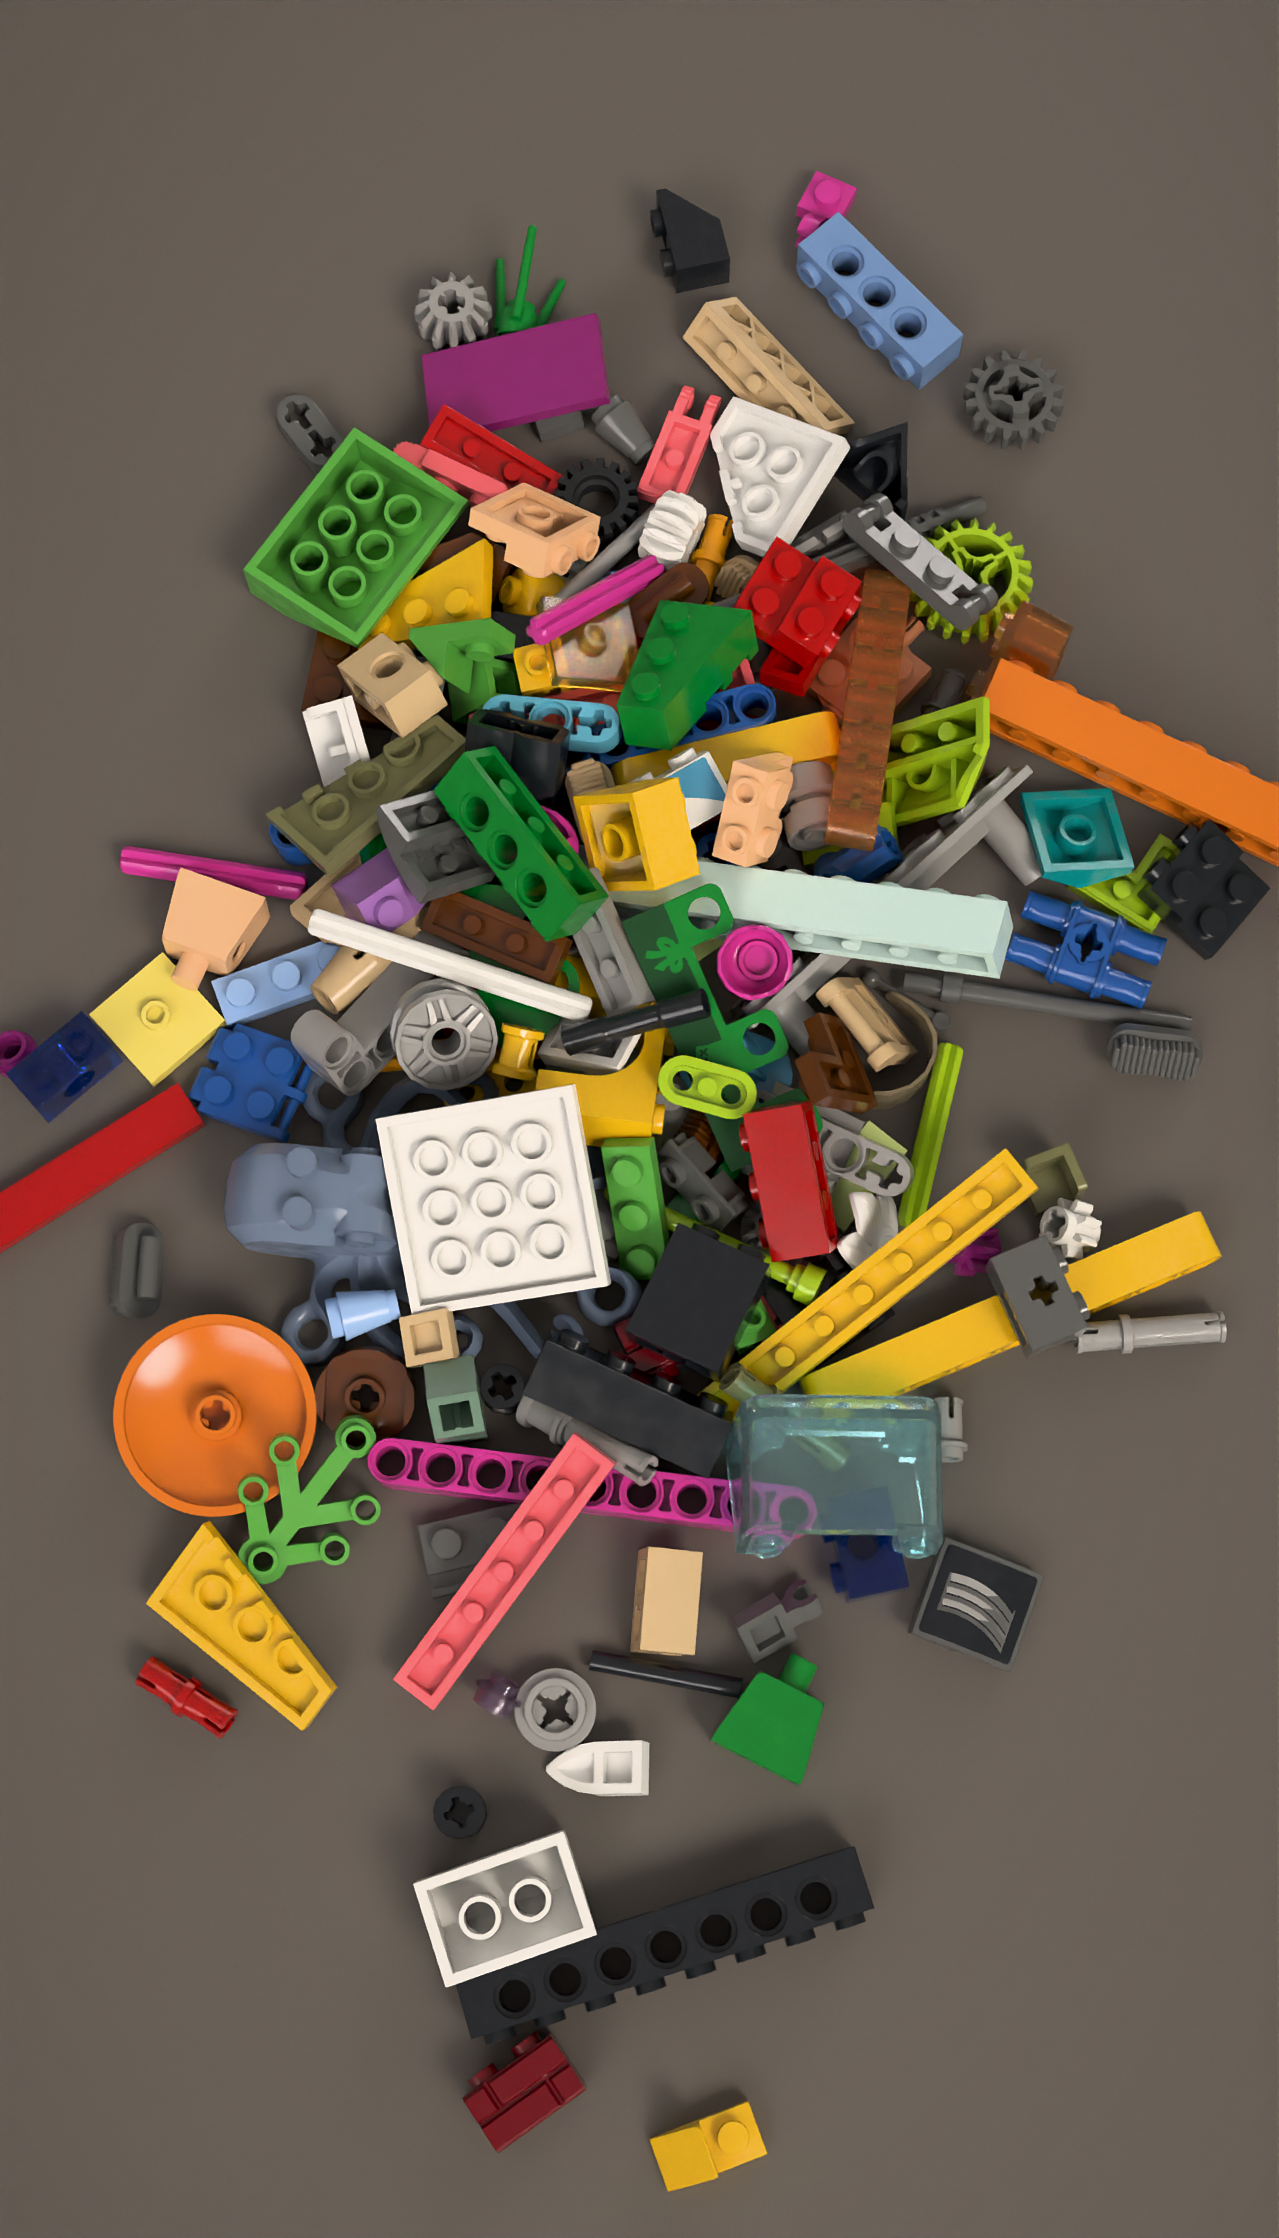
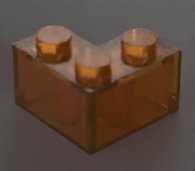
(1028, 637)

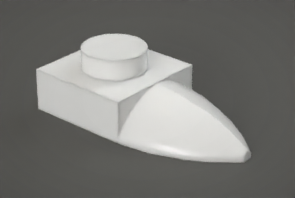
(604, 1768)

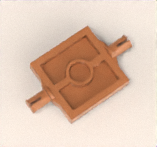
(831, 680)

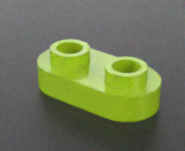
(706, 1087)

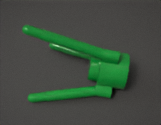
(520, 313)

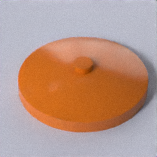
(204, 1408)

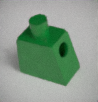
(775, 1721)

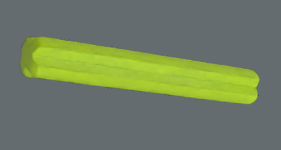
(931, 1132)

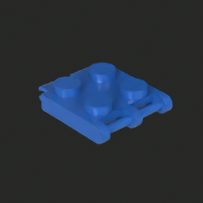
(251, 1082)

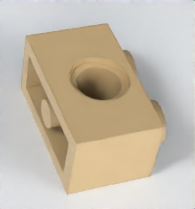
(393, 684)

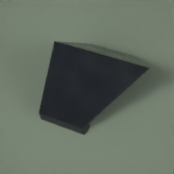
(879, 466)

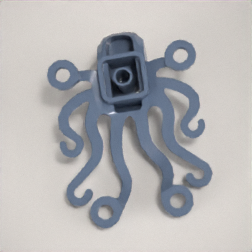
(339, 1214)

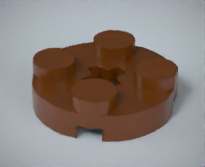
(384, 1373)

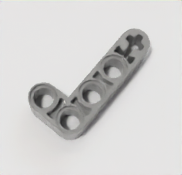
(359, 1043)

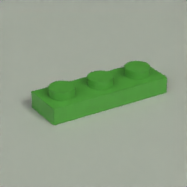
(636, 1203)

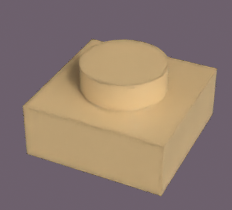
(429, 1337)

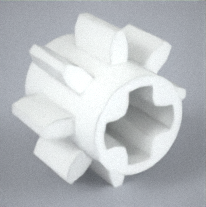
(1071, 1227)

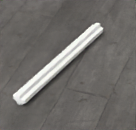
(449, 965)

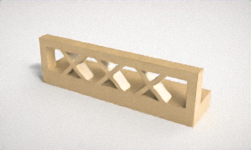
(761, 377)

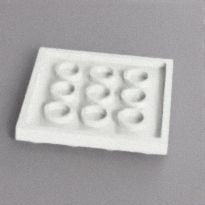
(493, 1200)

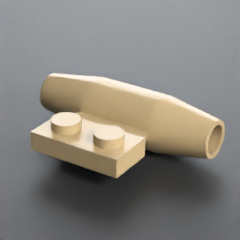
(350, 969)

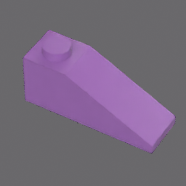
(377, 894)

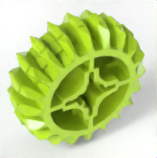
(994, 559)

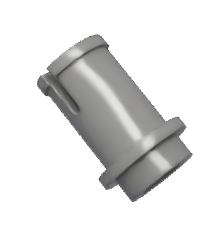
(951, 1429)

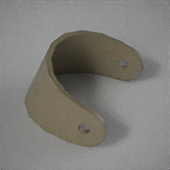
(907, 1007)

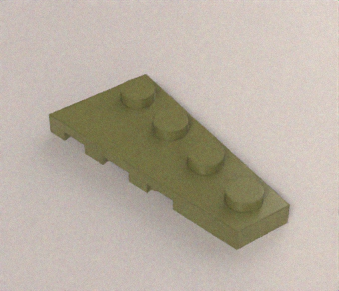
(342, 816)

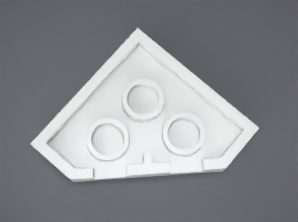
(772, 471)

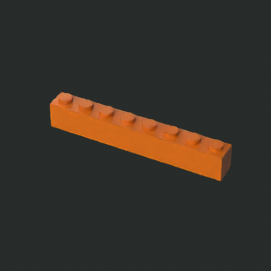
(1132, 757)

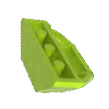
(936, 760)

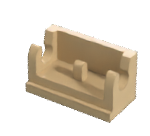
(666, 1601)

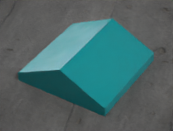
(1077, 836)

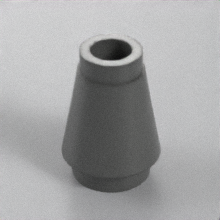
(623, 429)

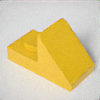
(708, 2146)

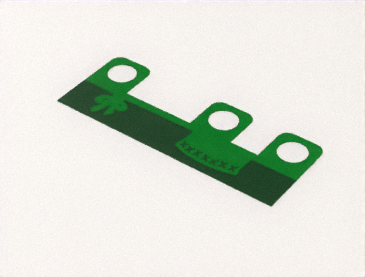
(664, 950)

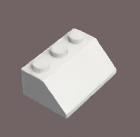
(505, 1908)

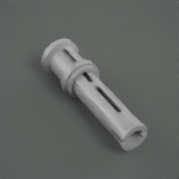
(560, 1427)

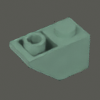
(455, 1401)

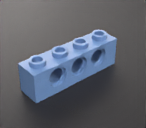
(873, 278)

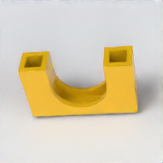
(622, 1101)

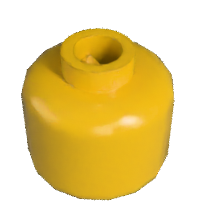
(522, 592)

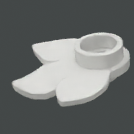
(875, 1226)

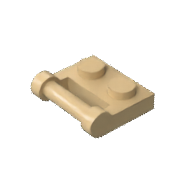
(867, 1022)

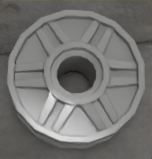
(450, 1061)

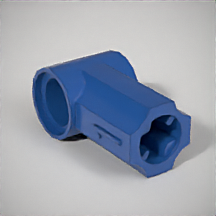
(860, 864)

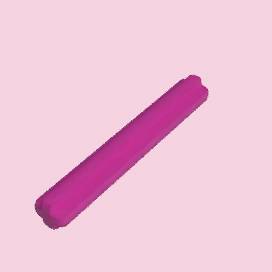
(594, 600)
(245, 876)

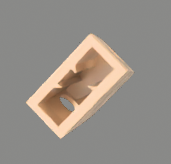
(210, 927)

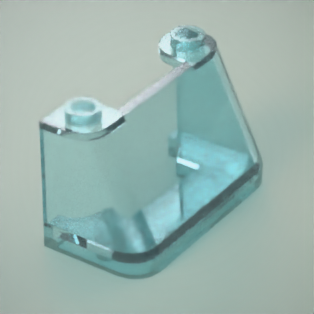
(836, 1471)

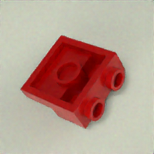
(799, 602)

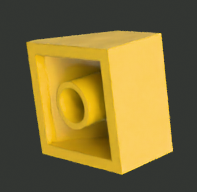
(638, 834)

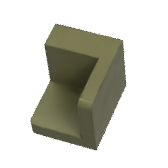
(1056, 1176)

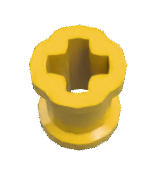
(518, 1052)

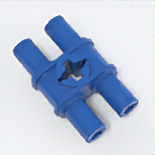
(1107, 937)

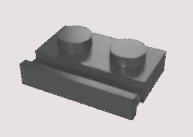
(458, 1544)

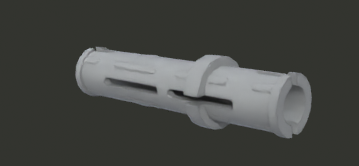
(1132, 1333)

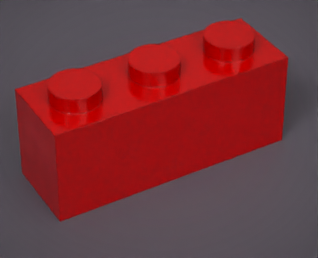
(789, 1180)

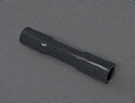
(664, 1014)

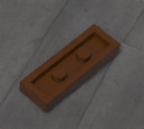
(496, 936)

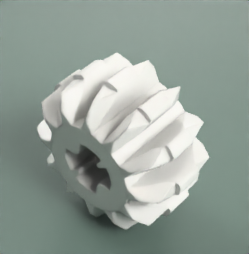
(672, 529)

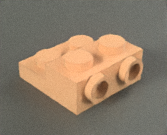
(539, 530)
(752, 809)

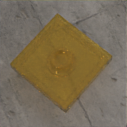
(593, 653)

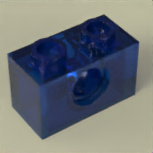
(65, 1066)
(869, 1577)

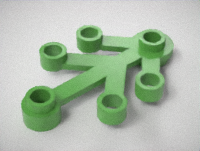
(302, 1507)

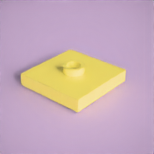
(157, 1020)

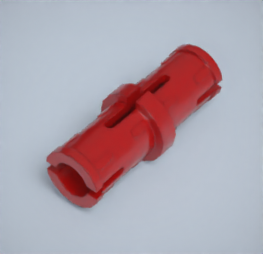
(186, 1697)

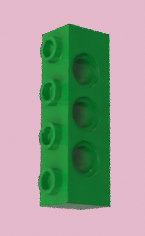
(520, 843)

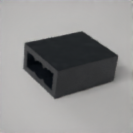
(699, 1300)

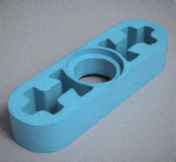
(587, 712)

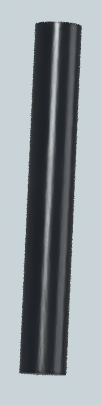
(666, 1674)

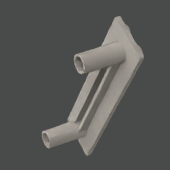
(922, 864)

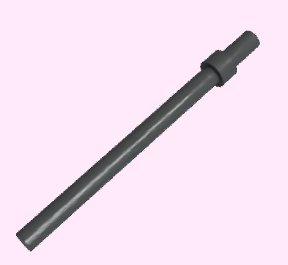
(953, 989)

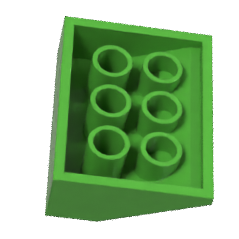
(353, 540)

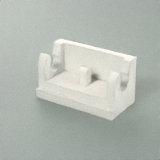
(335, 737)

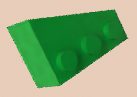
(680, 667)

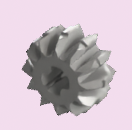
(461, 297)

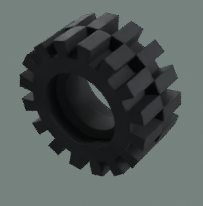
(604, 480)

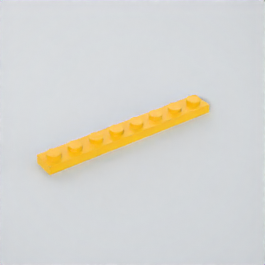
(887, 1275)

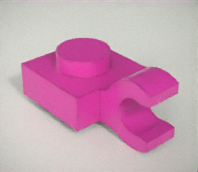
(821, 201)

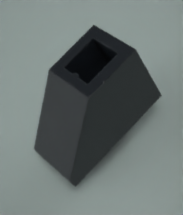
(692, 241)

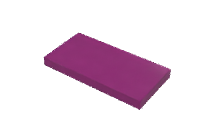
(521, 374)

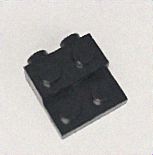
(1202, 888)

